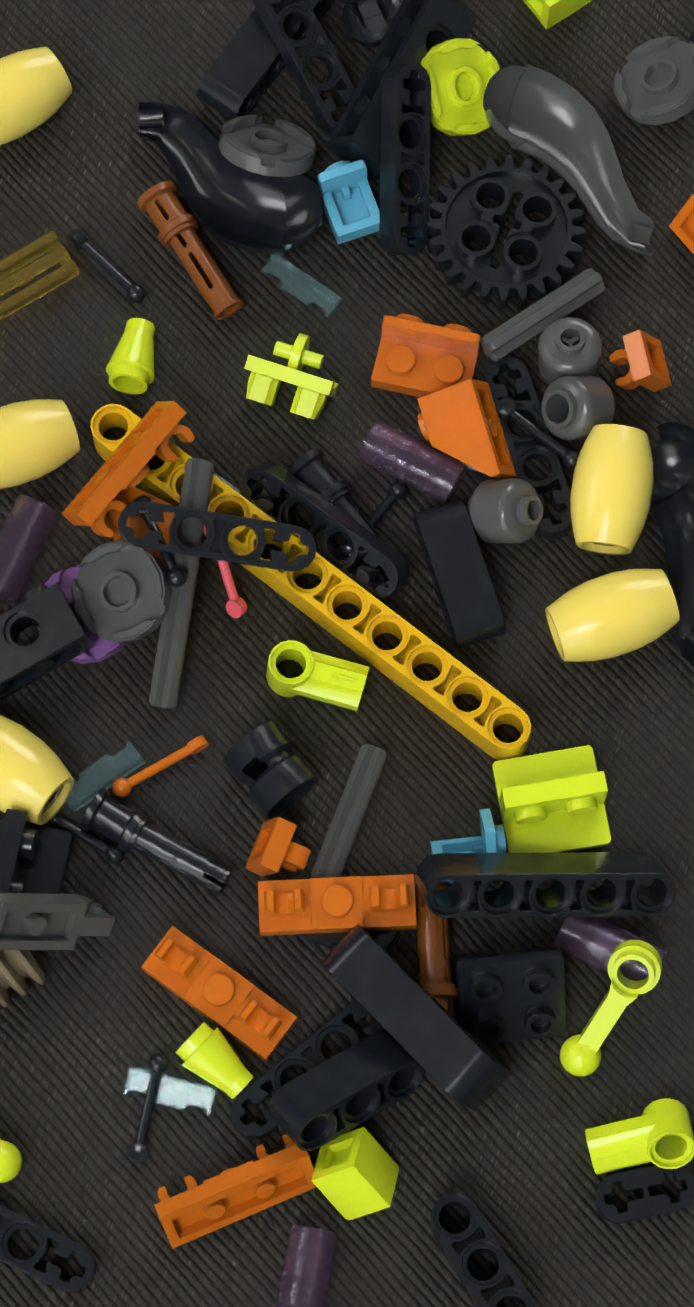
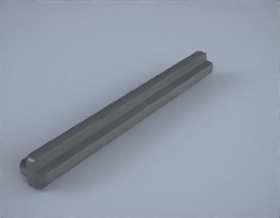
(176, 624)

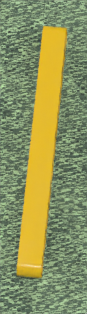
(338, 589)

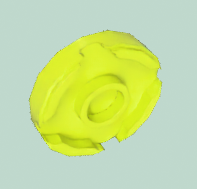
(458, 84)

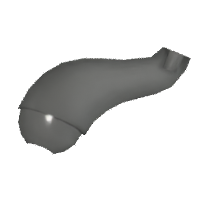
(565, 132)

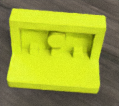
(552, 801)

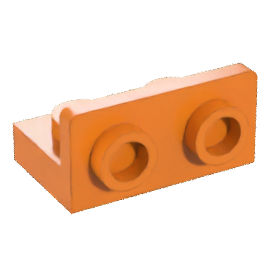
(422, 356)

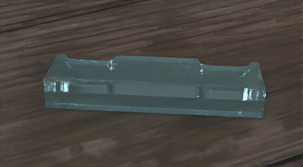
(301, 285)
(102, 775)
(172, 1091)

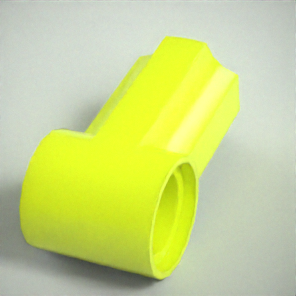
(323, 677)
(657, 1136)

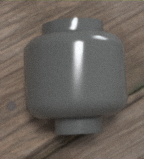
(569, 349)
(576, 405)
(505, 511)

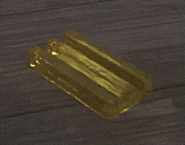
(41, 287)

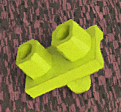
(311, 389)

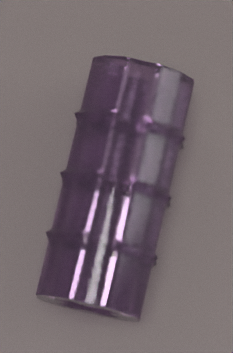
(411, 462)
(21, 543)
(594, 941)
(306, 1267)

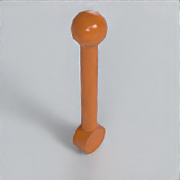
(122, 787)

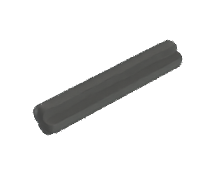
(535, 318)
(349, 812)

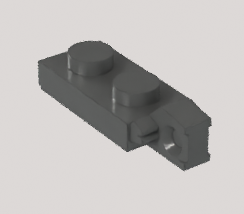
(49, 921)

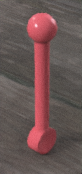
(236, 605)

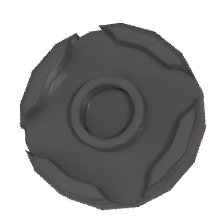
(657, 81)
(267, 148)
(121, 592)

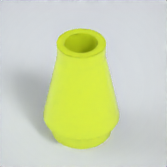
(133, 359)
(214, 1060)

